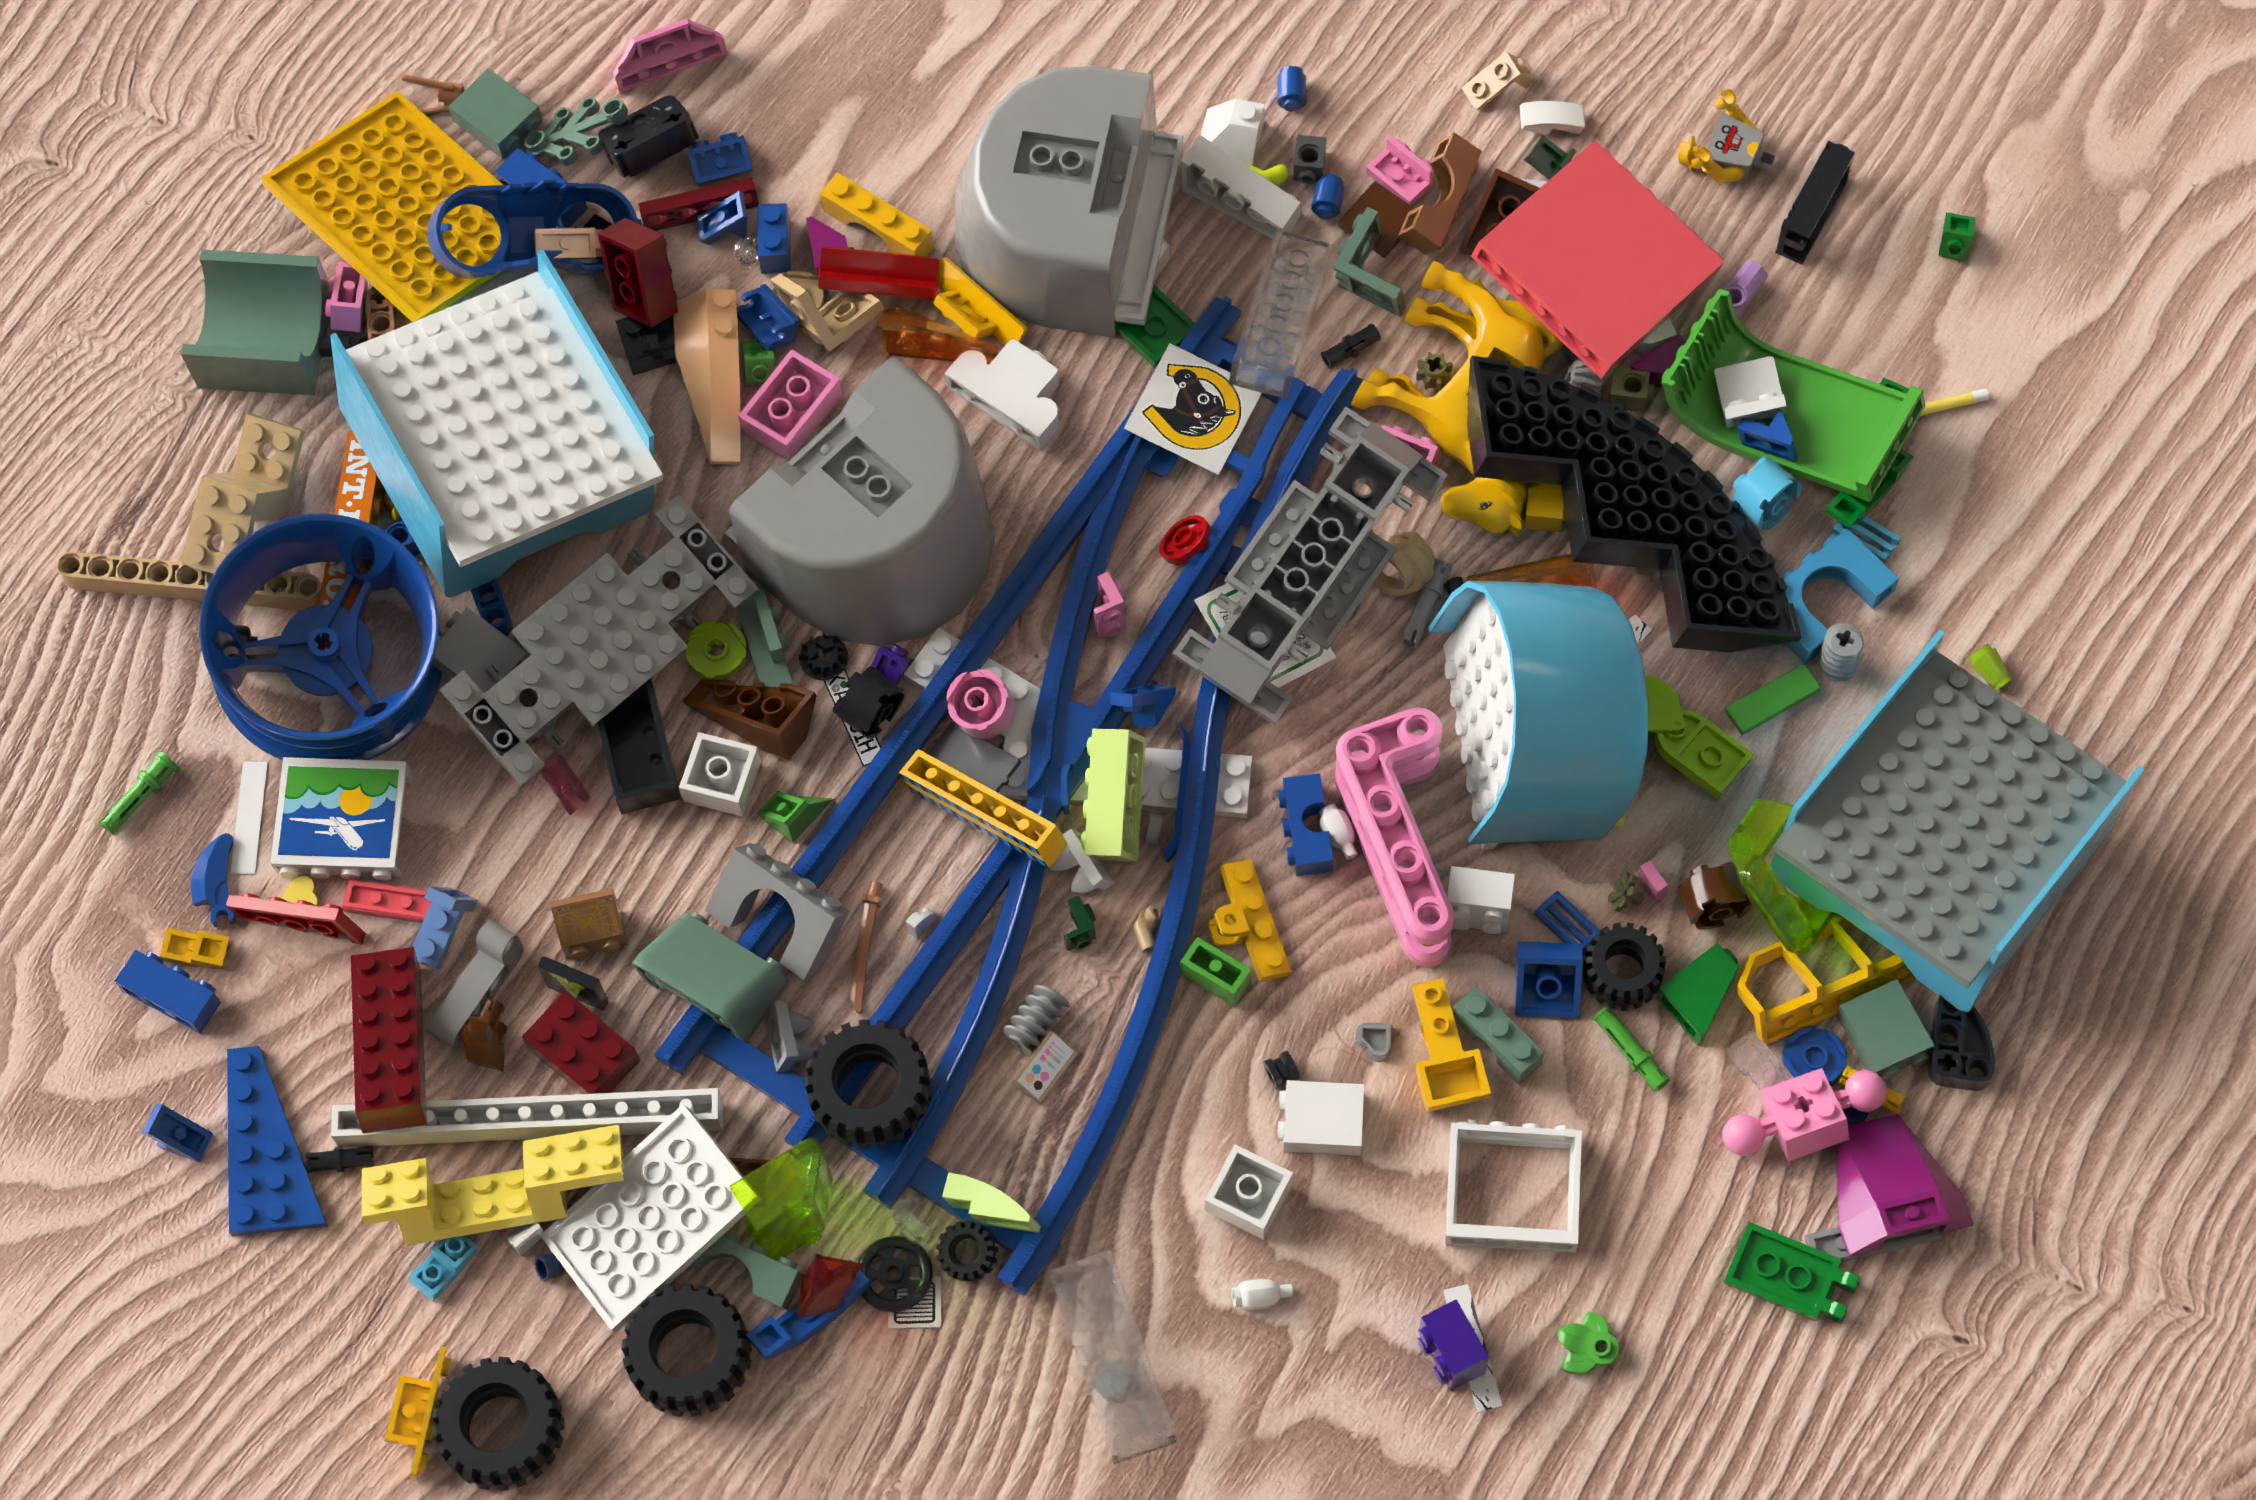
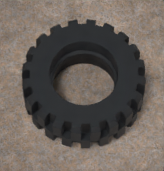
(857, 1046)
(657, 1320)
(469, 1394)

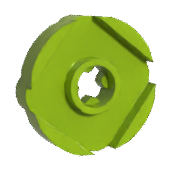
(718, 634)

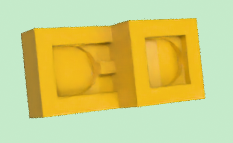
(194, 949)

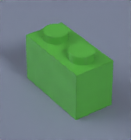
(1215, 971)

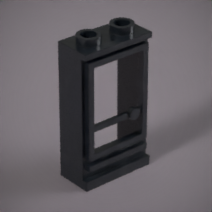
(1815, 202)

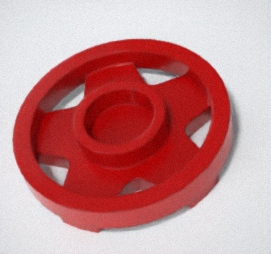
(1185, 540)

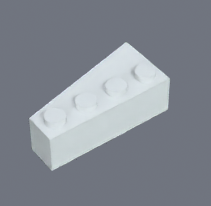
(1236, 189)

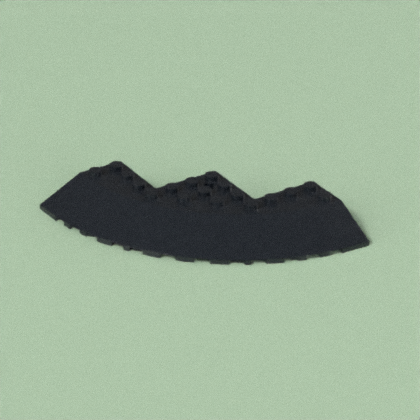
(1632, 503)

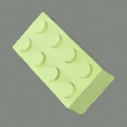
(1113, 795)

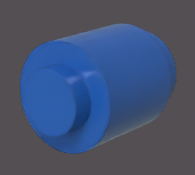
(1291, 88)
(1328, 196)

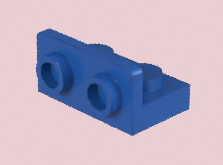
(719, 158)

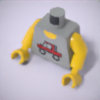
(1733, 146)

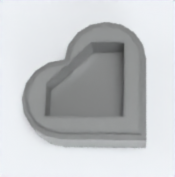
(1375, 1039)

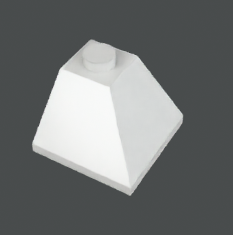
(1235, 128)

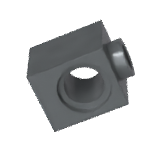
(1309, 149)

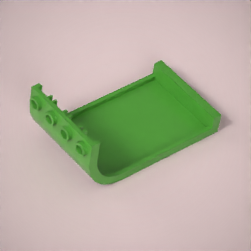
(1838, 422)

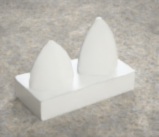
(1090, 874)

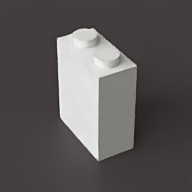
(1321, 1117)

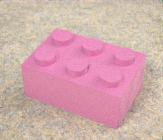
(790, 405)

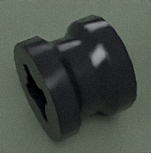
(1281, 1069)

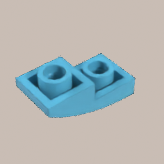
(443, 1266)

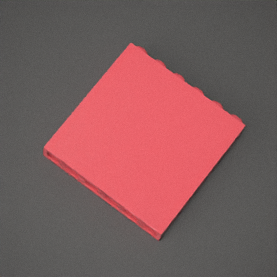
(1597, 259)

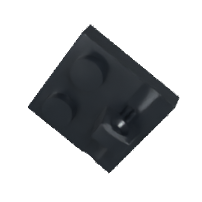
(647, 346)

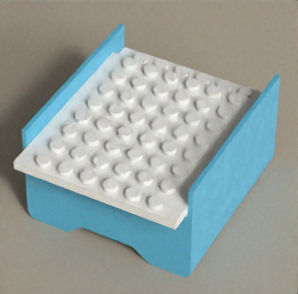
(498, 428)

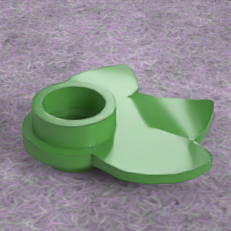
(1583, 1344)

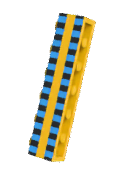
(984, 808)

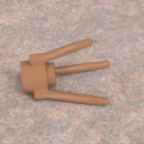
(446, 92)

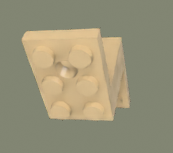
(250, 493)

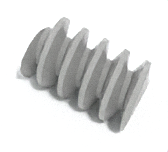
(1841, 651)
(1033, 1018)

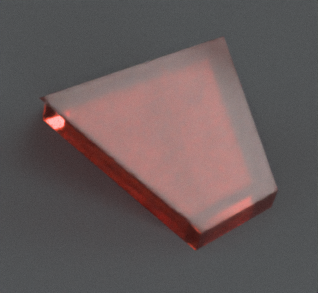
(825, 1284)

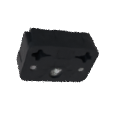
(648, 136)

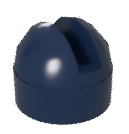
(548, 1267)

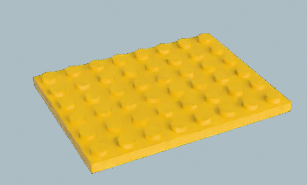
(372, 200)

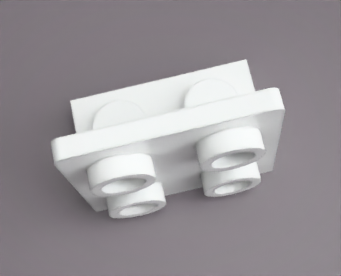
(1750, 391)

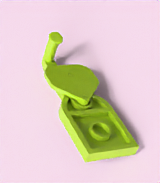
(1692, 741)

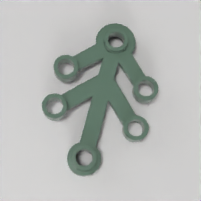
(545, 141)

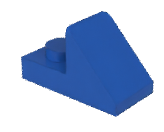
(724, 218)
(1772, 439)
(1145, 703)
(177, 1133)

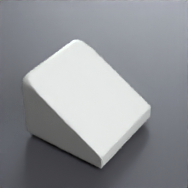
(525, 1237)

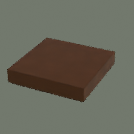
(1391, 212)

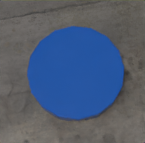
(1815, 1049)

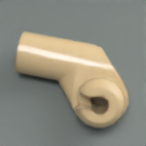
(1145, 926)

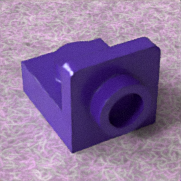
(892, 661)

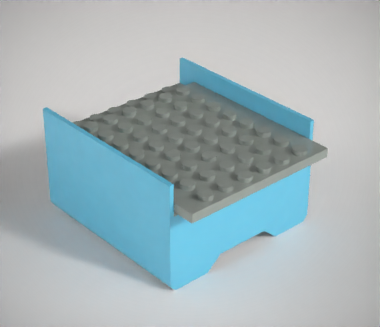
(1948, 826)

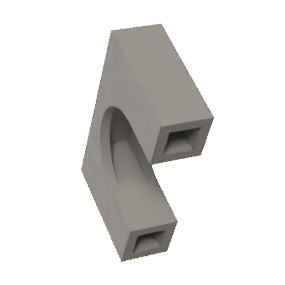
(815, 913)

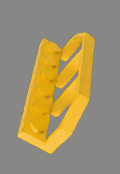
(1822, 1000)

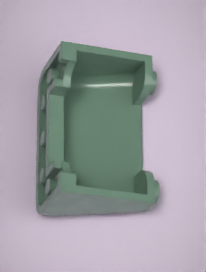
(712, 973)

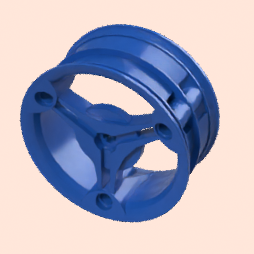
(317, 671)

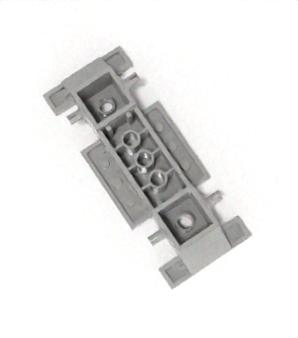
(1310, 564)
(598, 640)

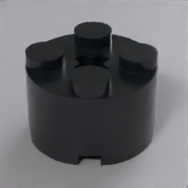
(869, 701)

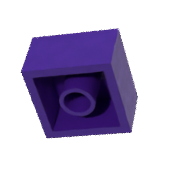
(1452, 1345)

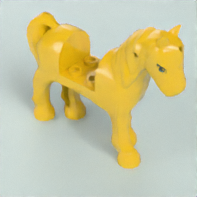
(1496, 331)

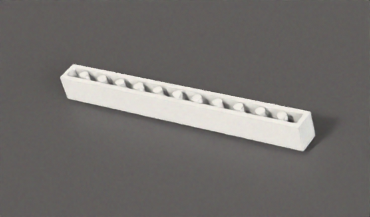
(534, 1117)

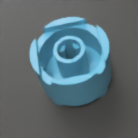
(1765, 493)

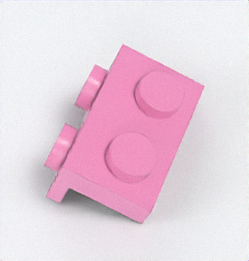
(1401, 171)
(1109, 616)

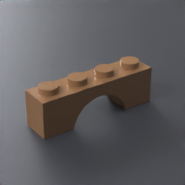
(1453, 165)

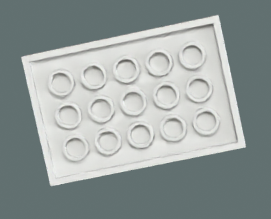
(652, 1225)

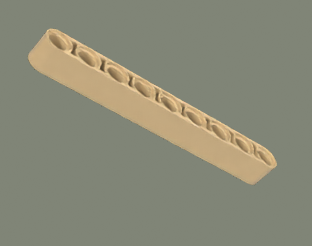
(175, 584)

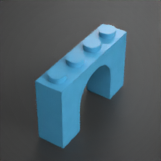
(1843, 560)

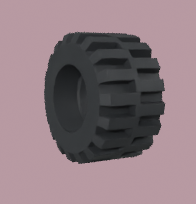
(1624, 942)

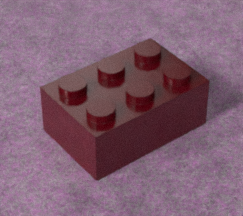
(638, 272)
(580, 1047)

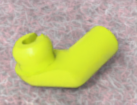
(1276, 174)

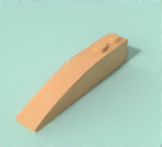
(710, 370)

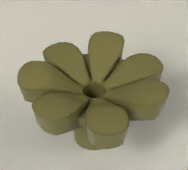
(1625, 892)

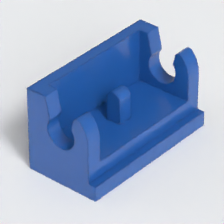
(768, 318)

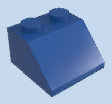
(1548, 979)

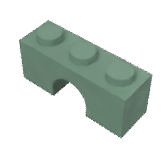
(1512, 1047)

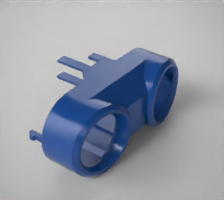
(519, 212)

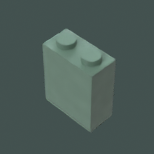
(495, 113)
(1886, 1030)

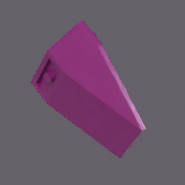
(1892, 1187)

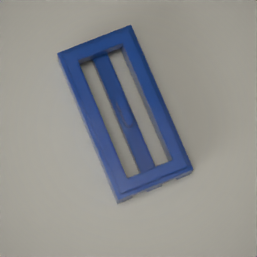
(1574, 913)

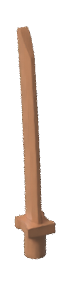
(871, 902)

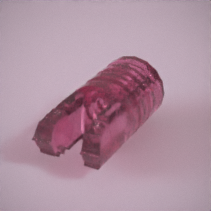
(562, 781)

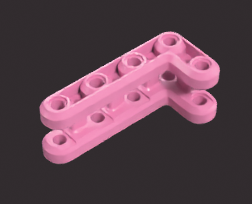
(1387, 831)

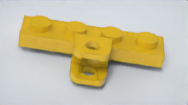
(1249, 921)

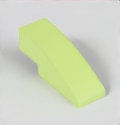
(987, 1203)

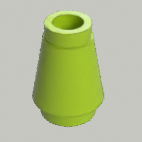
(1990, 666)

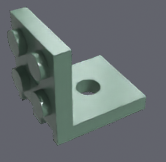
(1351, 259)

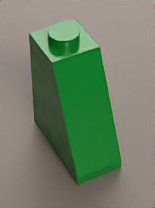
(1699, 991)

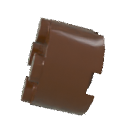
(1713, 895)

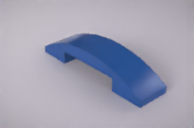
(789, 1330)

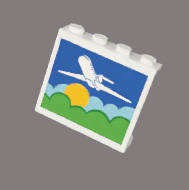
(339, 818)

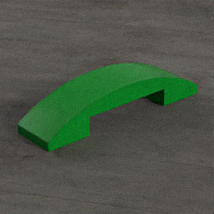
(1851, 510)

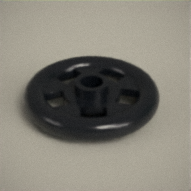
(916, 1288)

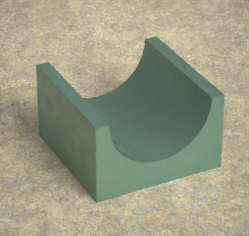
(260, 323)

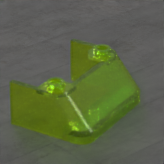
(1791, 918)
(787, 1199)

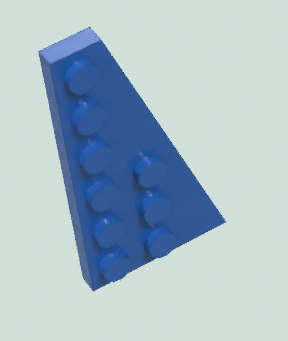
(265, 1167)

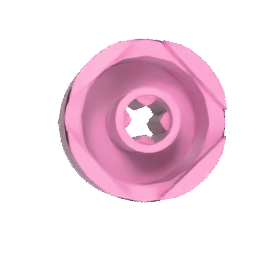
(983, 687)

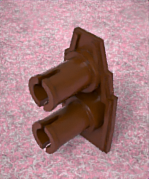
(483, 1037)

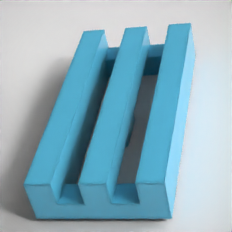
(1875, 528)

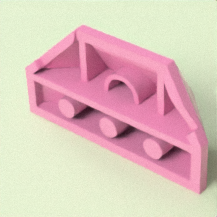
(667, 52)

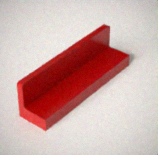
(878, 272)

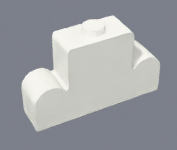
(1010, 389)

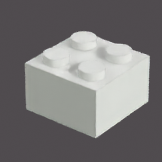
(720, 774)
(1480, 899)
(1249, 1191)

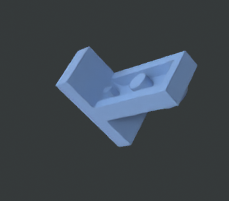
(441, 923)

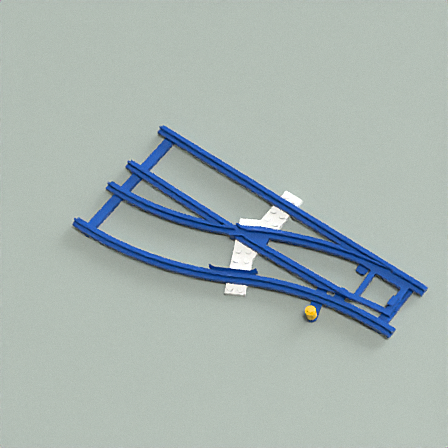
(1051, 743)

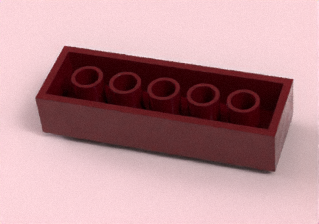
(388, 1040)

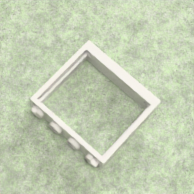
(1514, 1237)

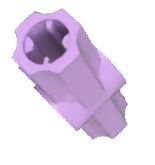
(1745, 285)

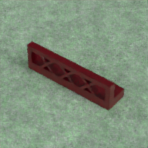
(686, 206)

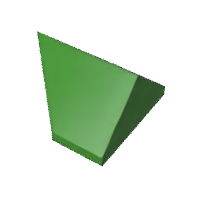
(792, 814)

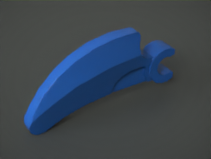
(210, 878)

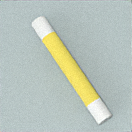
(1955, 401)

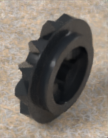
(819, 668)

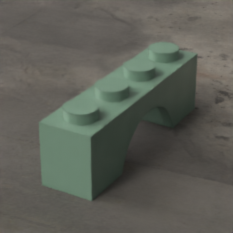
(770, 1278)

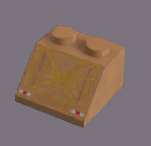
(589, 924)

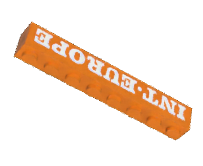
(356, 498)

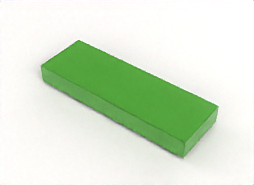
(1772, 699)

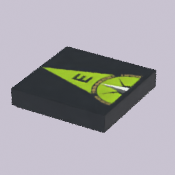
(578, 984)

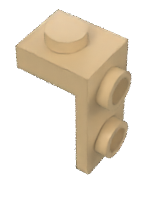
(1497, 78)

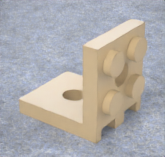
(834, 320)

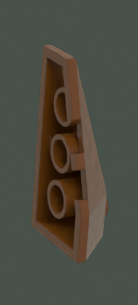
(765, 716)

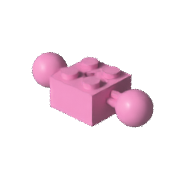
(1805, 1114)

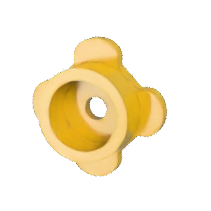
(1685, 152)

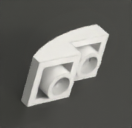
(1546, 115)

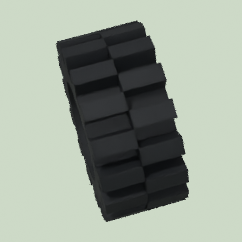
(948, 1245)

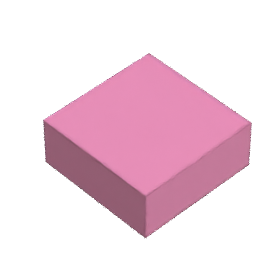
(1652, 881)

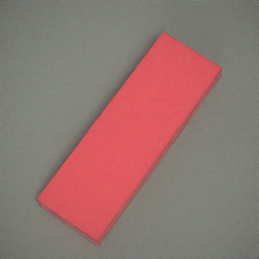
(385, 901)

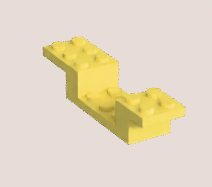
(496, 1200)

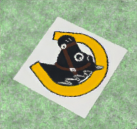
(1192, 409)

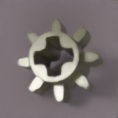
(1434, 371)

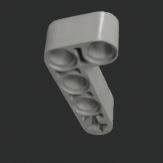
(480, 982)

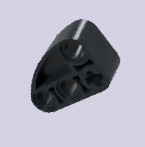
(1970, 1050)

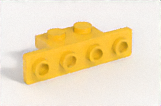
(973, 307)
(412, 1412)

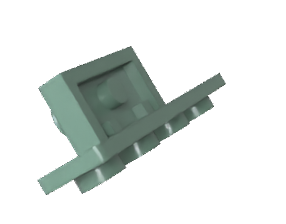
(763, 639)

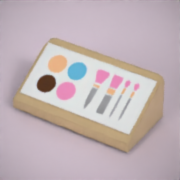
(1045, 1067)

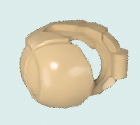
(1414, 562)

